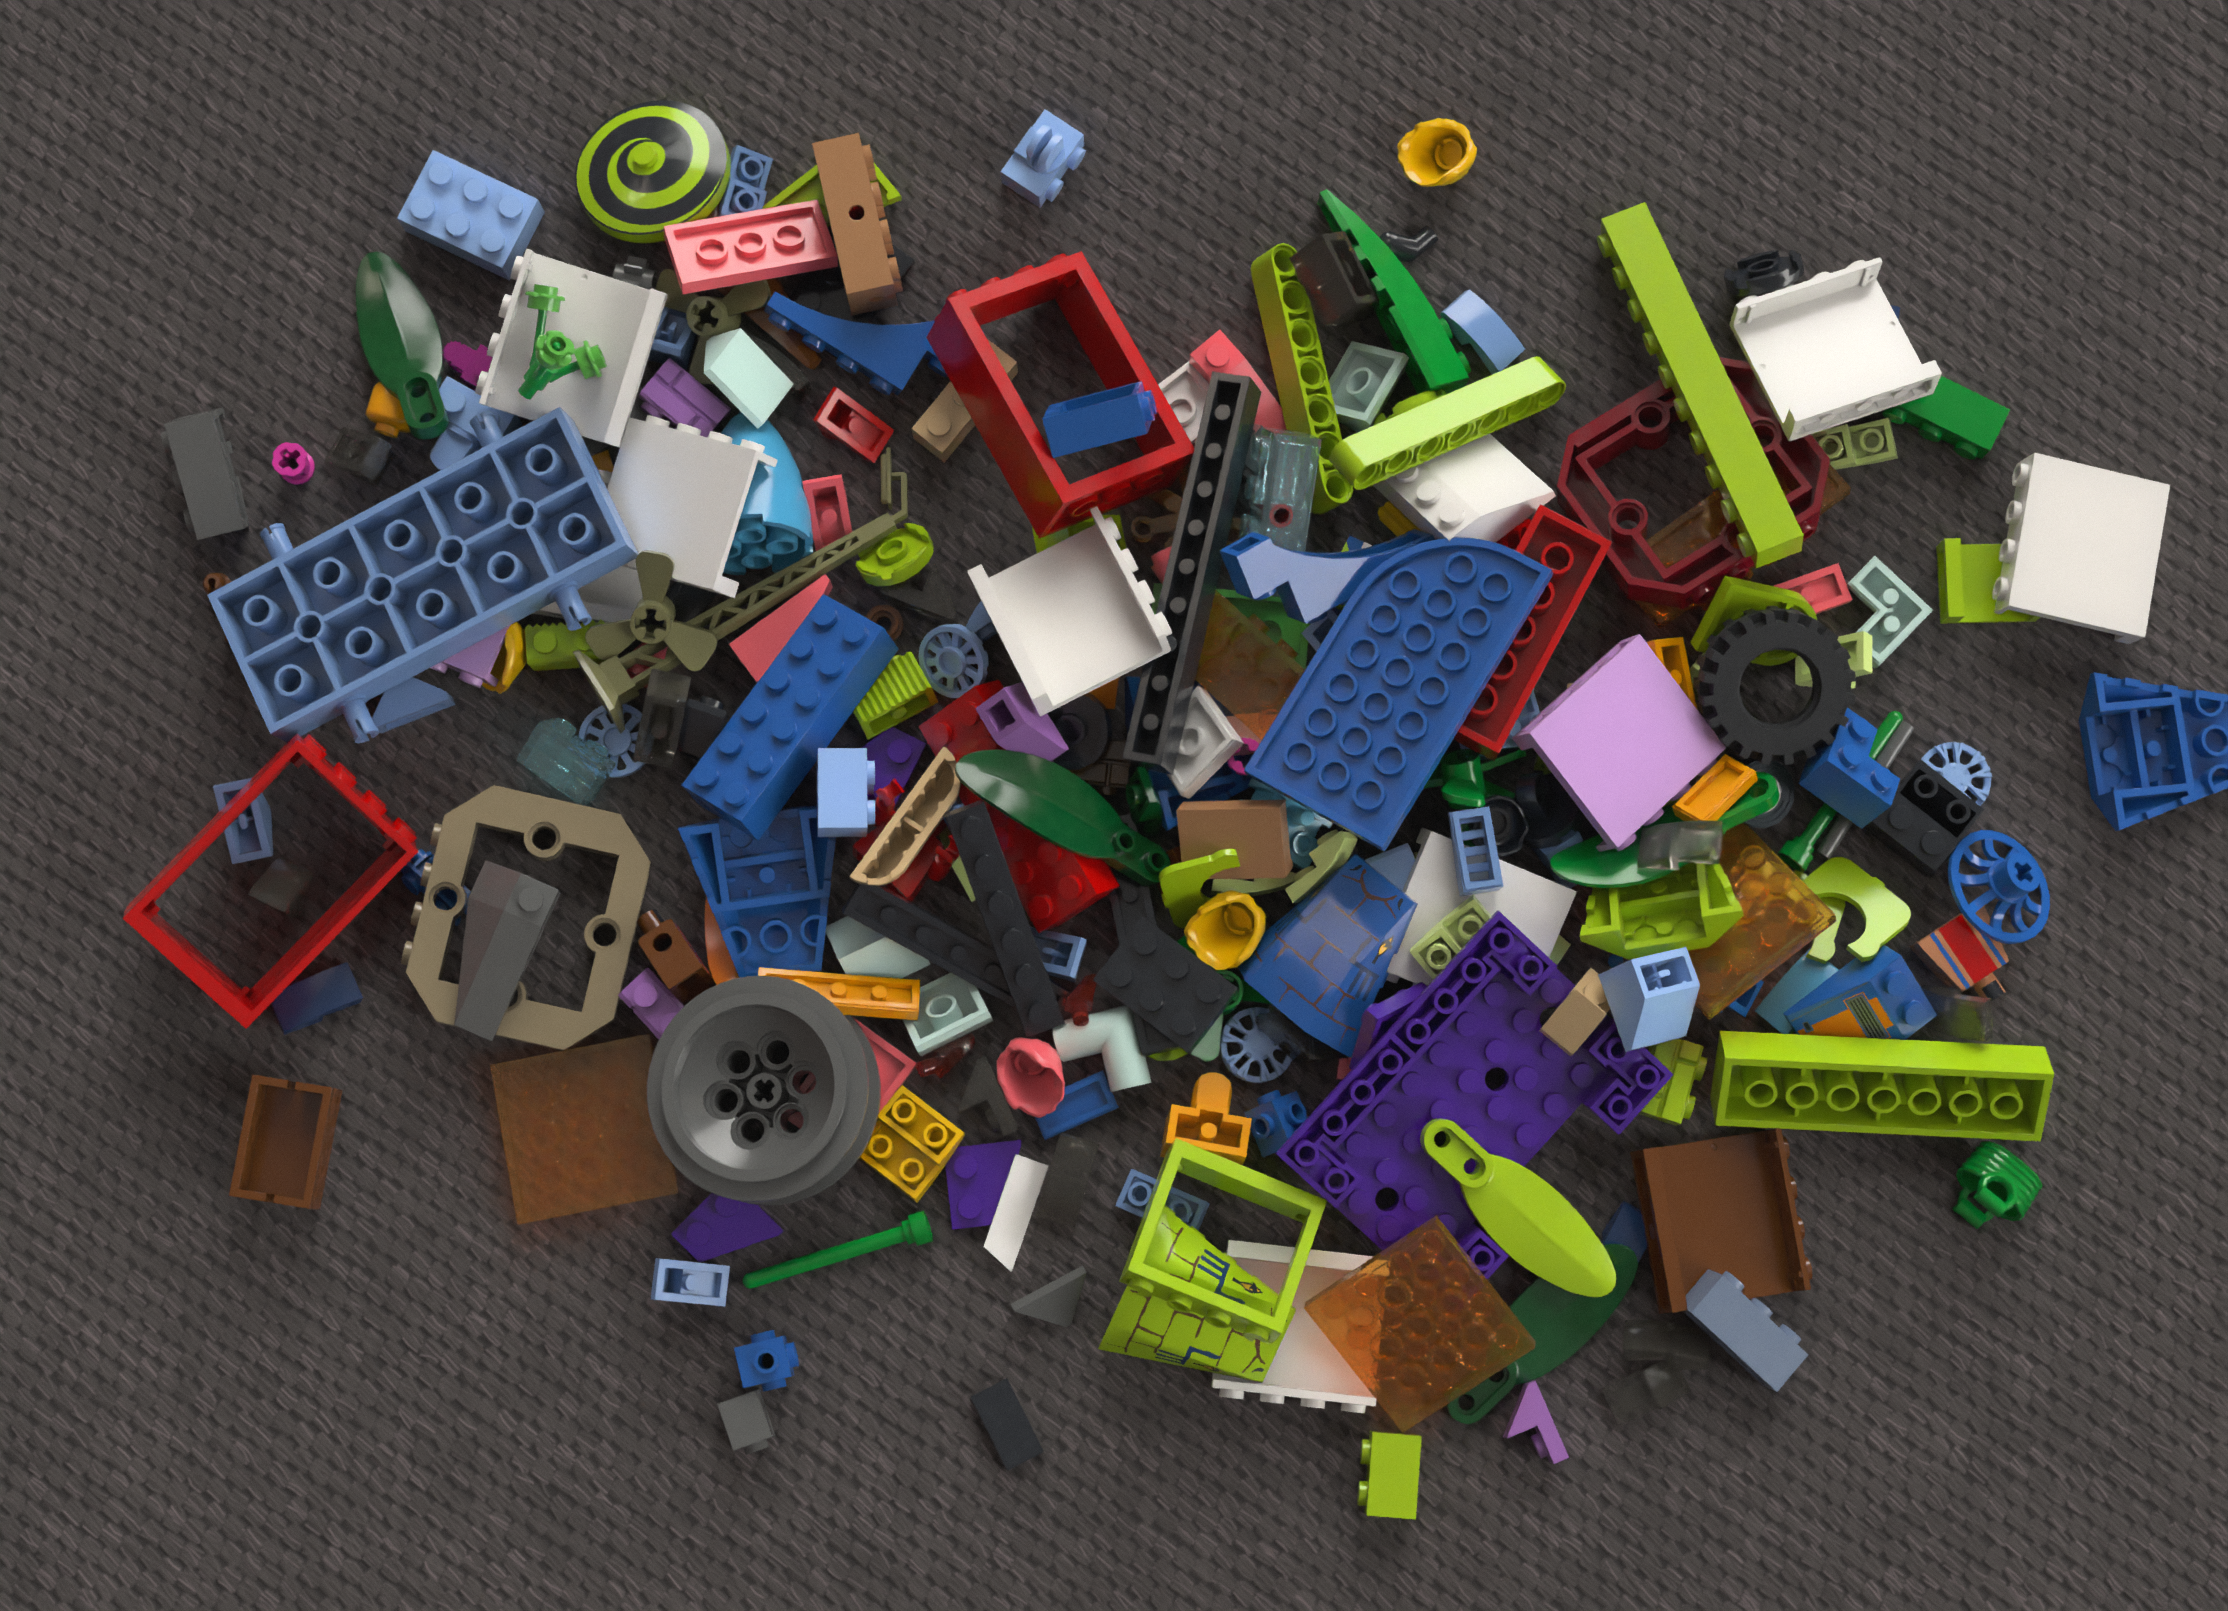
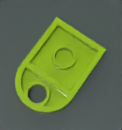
(1740, 595)

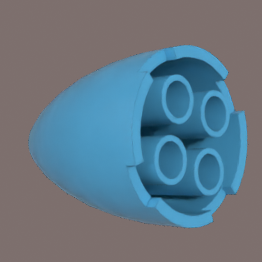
(776, 513)

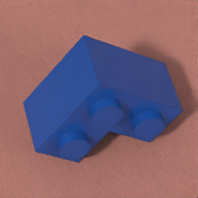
(1847, 776)

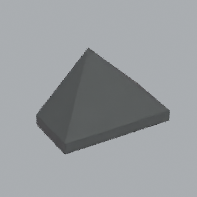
(1054, 1301)

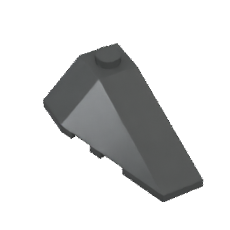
(500, 936)

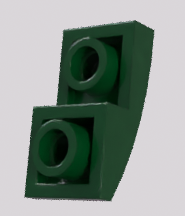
(1144, 803)

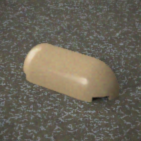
(911, 824)

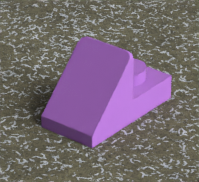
(1532, 1412)

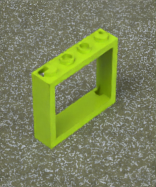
(1245, 1184)

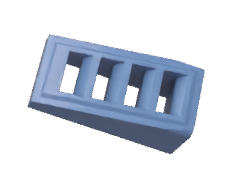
(1489, 849)

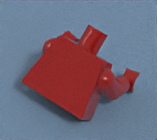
(931, 861)

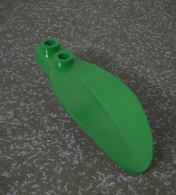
(1615, 869)

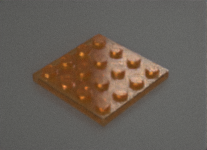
(1776, 922)
(580, 1130)
(1419, 1324)

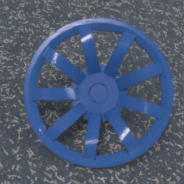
(2008, 882)

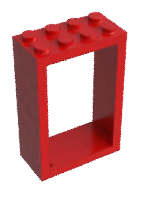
(1003, 417)
(247, 1002)

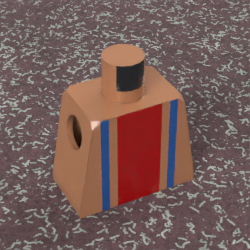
(1964, 956)

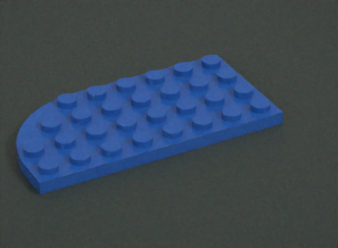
(1397, 682)

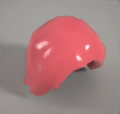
(1031, 1076)

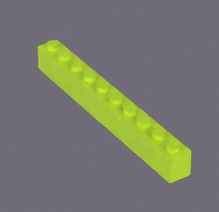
(1700, 386)

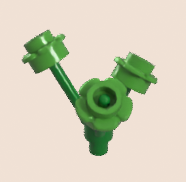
(553, 350)

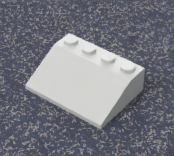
(1468, 492)

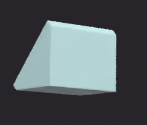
(745, 375)
(1365, 383)
(869, 952)
(946, 1012)

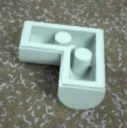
(1894, 607)
(1114, 1036)

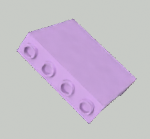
(1623, 741)

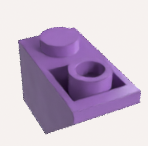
(1018, 726)

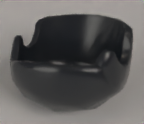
(1508, 824)

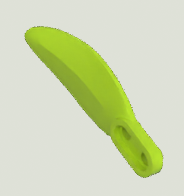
(1523, 1214)

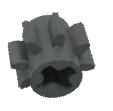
(636, 273)

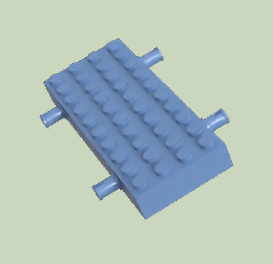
(422, 576)

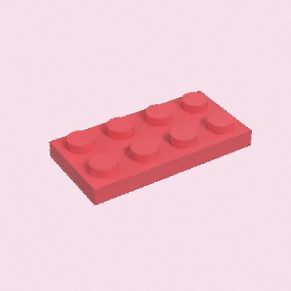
(750, 246)

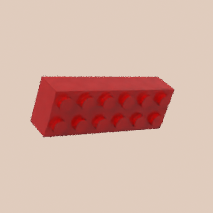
(1574, 558)
(1047, 878)

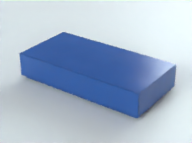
(1080, 1104)

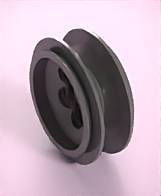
(697, 1070)

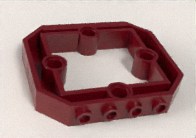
(1629, 558)

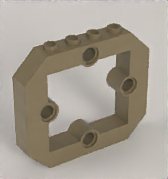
(525, 816)

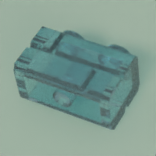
(566, 760)

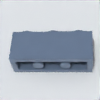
(1744, 1329)

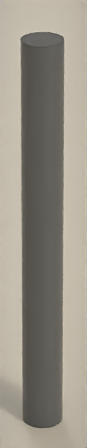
(1885, 758)

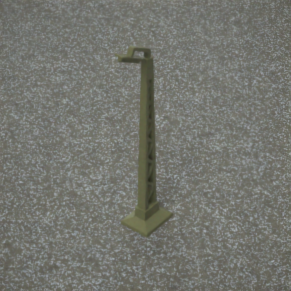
(613, 682)

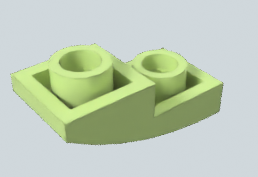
(1858, 444)
(1332, 852)
(1257, 887)
(1449, 936)

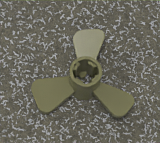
(697, 309)
(688, 642)

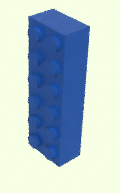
(789, 716)

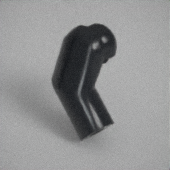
(1409, 248)

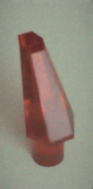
(1081, 1000)
(946, 1057)

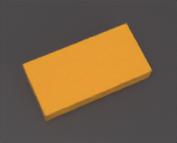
(1715, 791)

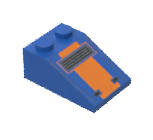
(1864, 1001)

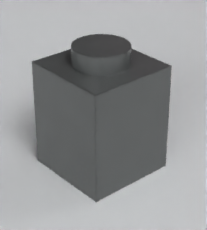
(747, 1422)

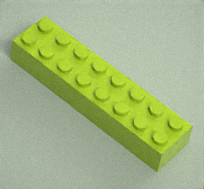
(1881, 1086)

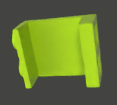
(1967, 584)

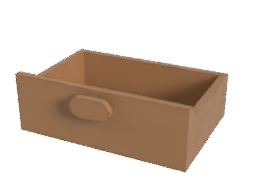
(1250, 826)

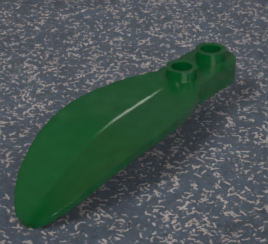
(401, 342)
(1060, 810)
(1558, 1324)

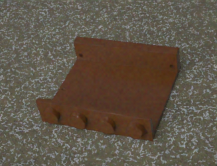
(1721, 1210)

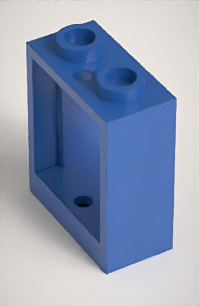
(1099, 419)

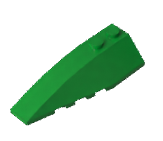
(1402, 306)

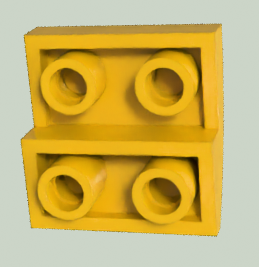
(911, 1143)

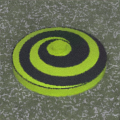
(652, 170)

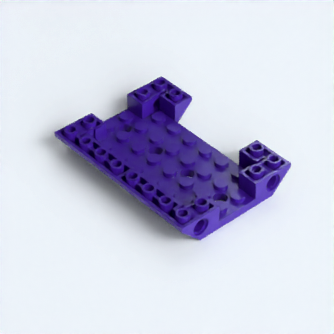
(1435, 1065)

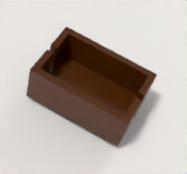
(285, 1142)

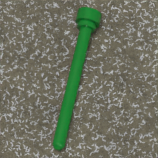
(1799, 850)
(912, 1230)

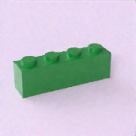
(1954, 416)

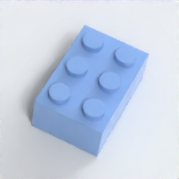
(470, 214)

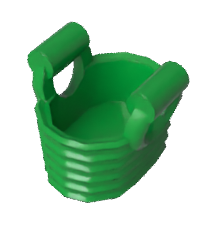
(2001, 1182)

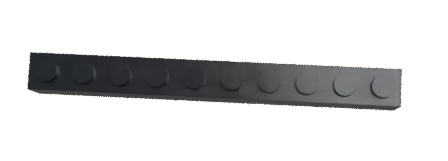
(1193, 570)

